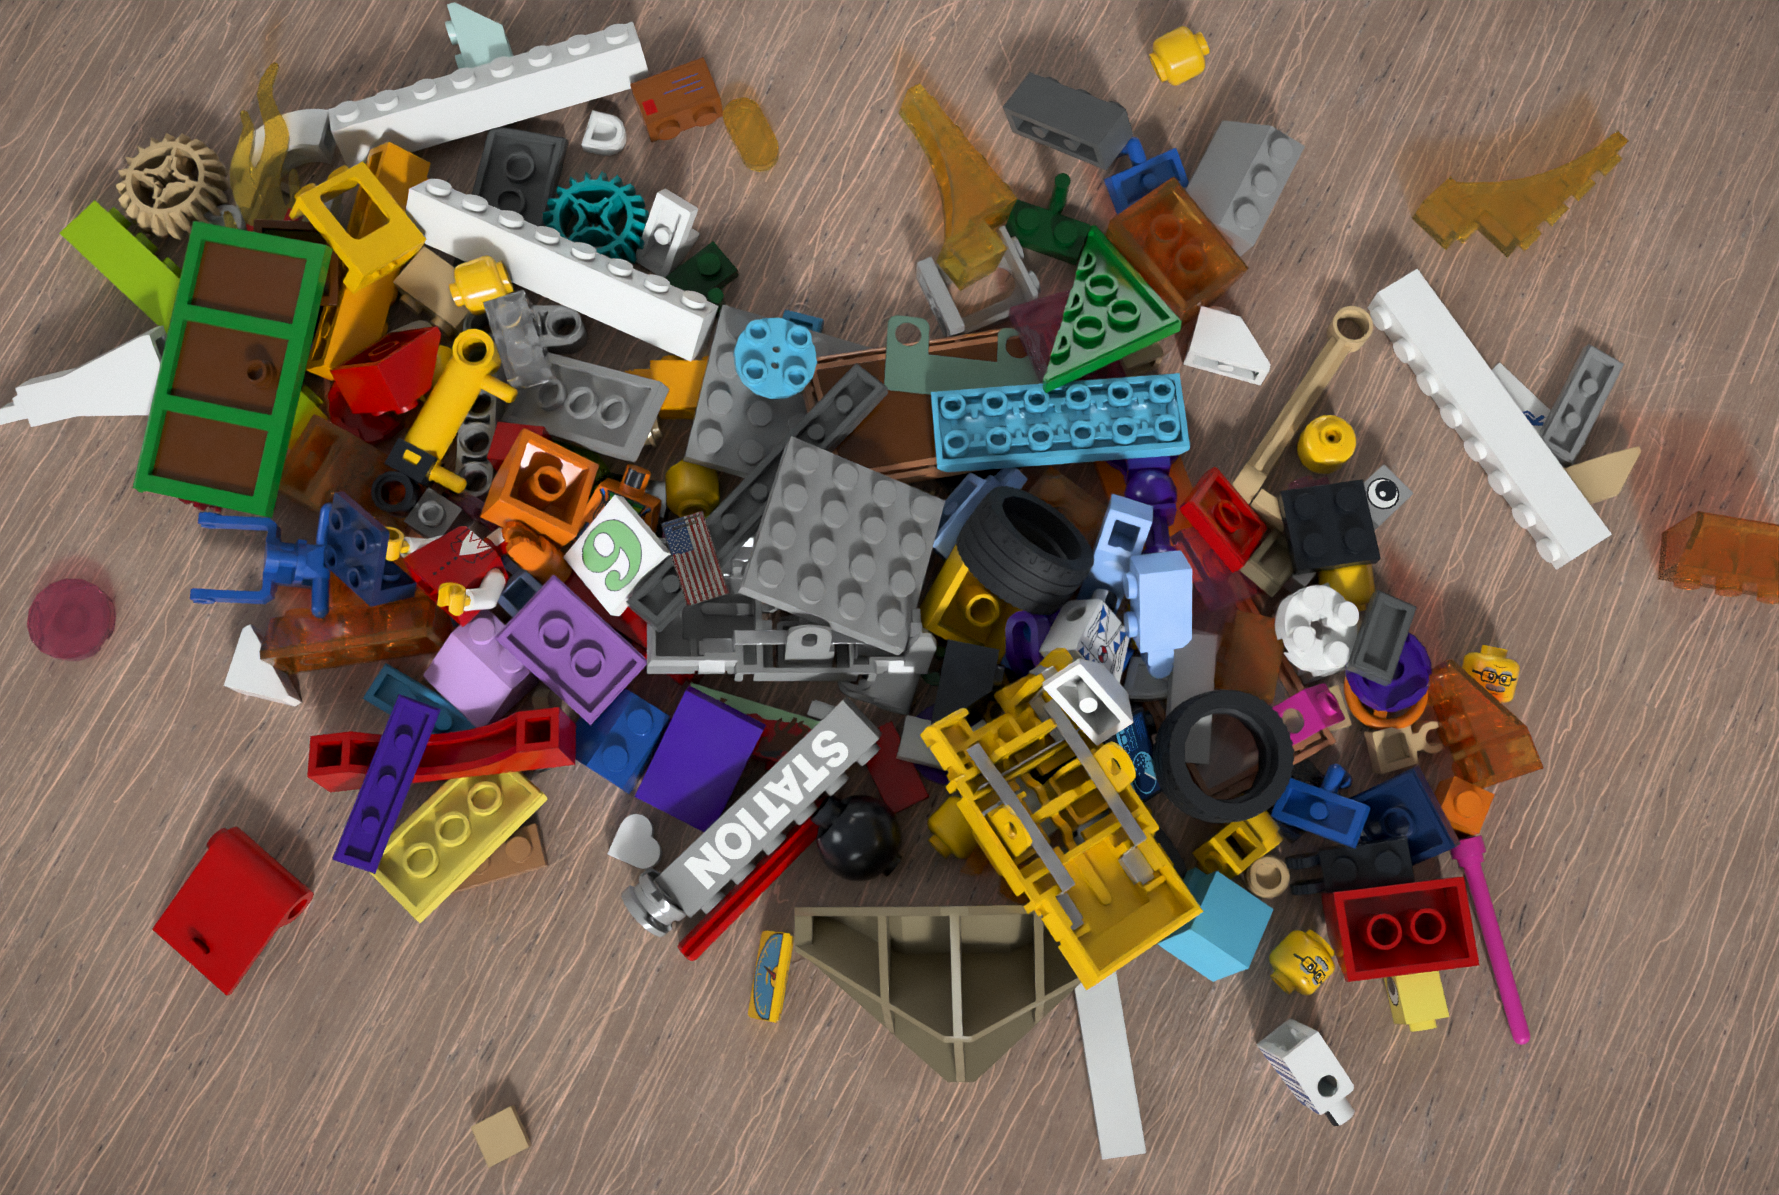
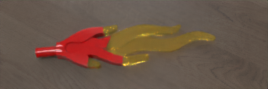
(259, 187)

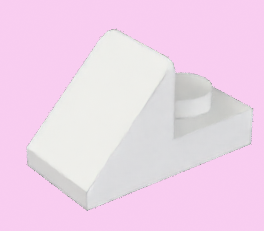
(667, 233)

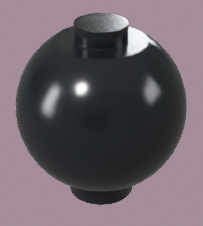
(858, 837)

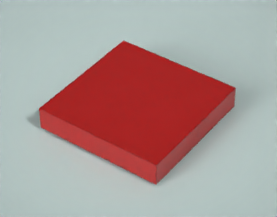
(1223, 519)

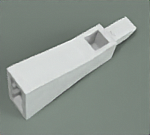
(109, 385)

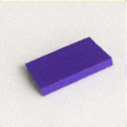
(700, 759)

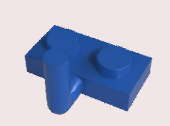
(1144, 175)
(1322, 809)

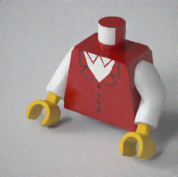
(455, 569)

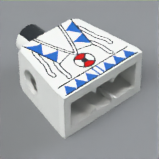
(1090, 632)

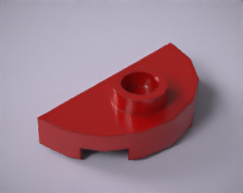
(363, 425)

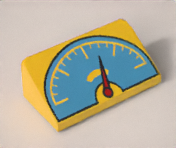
(771, 976)

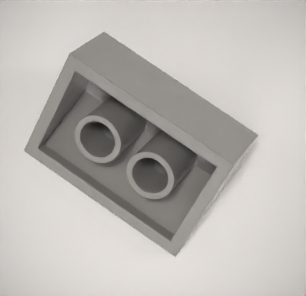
(1243, 179)

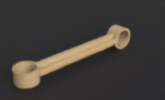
(1302, 401)

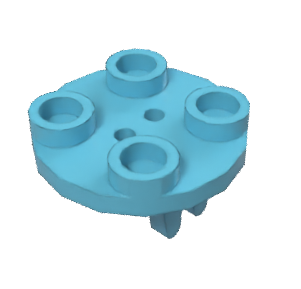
(794, 361)

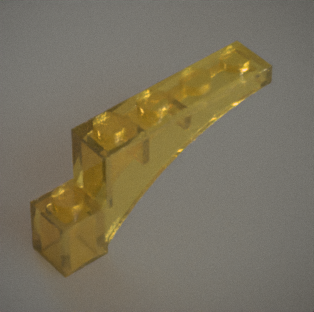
(969, 190)
(1516, 208)

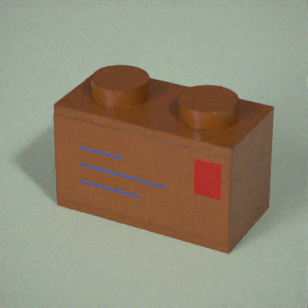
(677, 100)

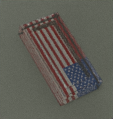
(694, 558)

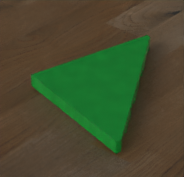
(1106, 314)

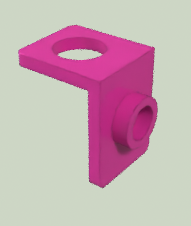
(1318, 709)

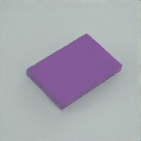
(571, 649)

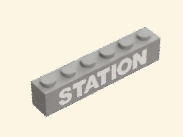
(769, 807)

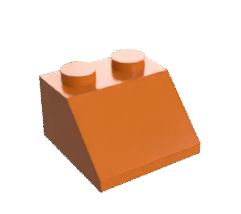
(541, 488)

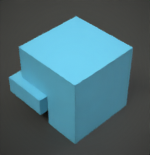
(1226, 933)

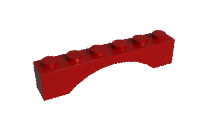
(510, 745)

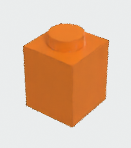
(1463, 805)

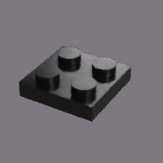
(1328, 527)

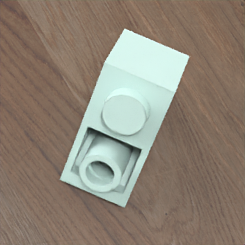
(478, 37)

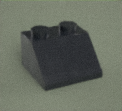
(967, 680)

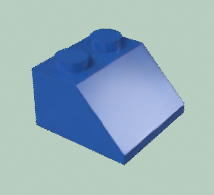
(621, 740)

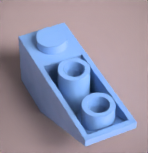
(1119, 537)

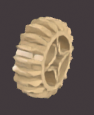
(178, 199)

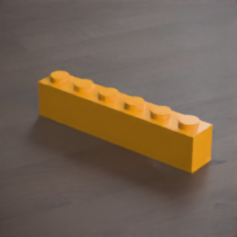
(363, 315)

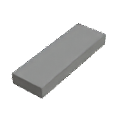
(1579, 403)

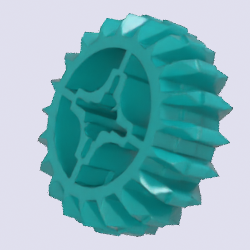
(610, 202)

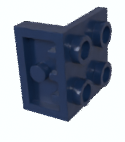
(358, 554)

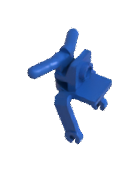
(284, 563)

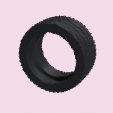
(1024, 551)
(1270, 737)

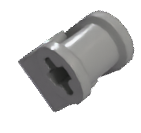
(887, 692)

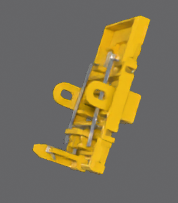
(1100, 897)

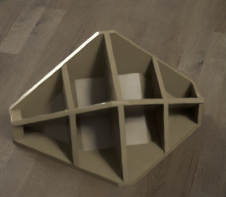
(942, 977)

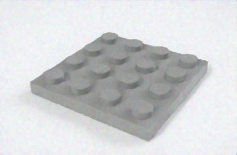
(733, 424)
(843, 546)

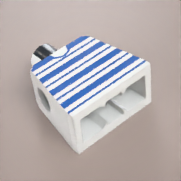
(1309, 1070)

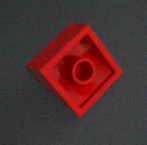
(390, 372)

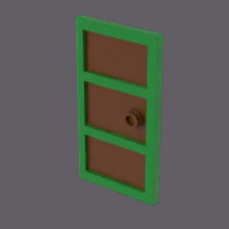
(232, 368)

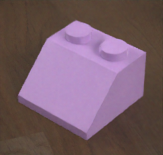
(479, 672)

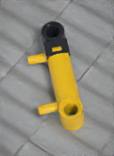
(420, 453)

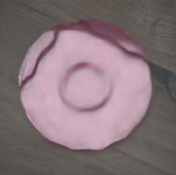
(71, 619)

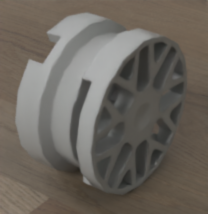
(651, 904)

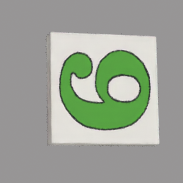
(616, 554)

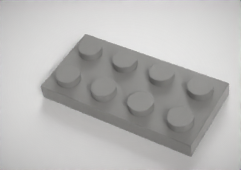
(592, 407)

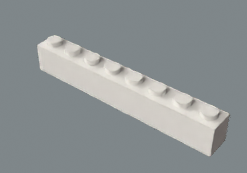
(491, 94)
(563, 269)
(1487, 420)

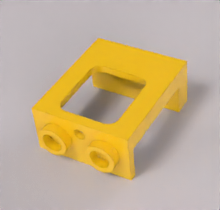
(378, 251)

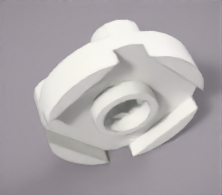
(1338, 626)

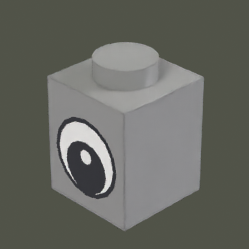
(1385, 494)

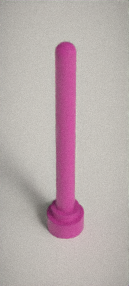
(1469, 857)

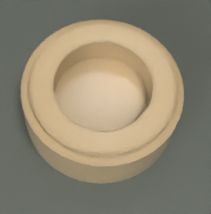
(1267, 877)

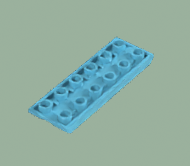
(1062, 426)

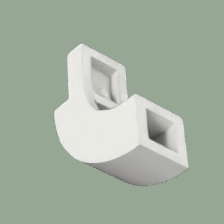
(309, 139)

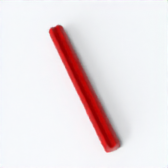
(748, 890)

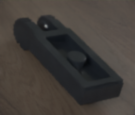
(1346, 868)

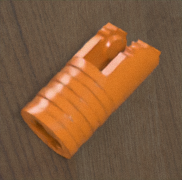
(535, 553)

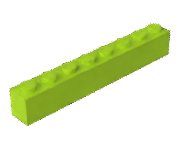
(146, 280)

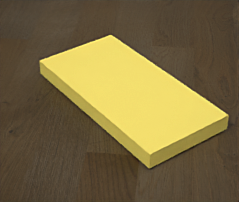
(453, 837)

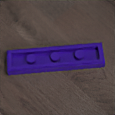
(386, 784)

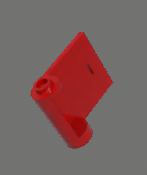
(231, 908)

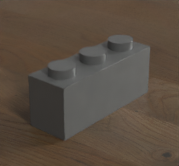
(1068, 120)

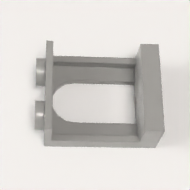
(934, 282)

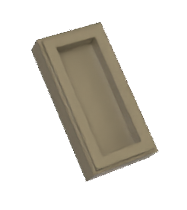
(1270, 563)

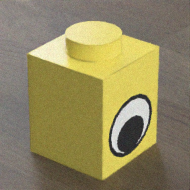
(1417, 1000)

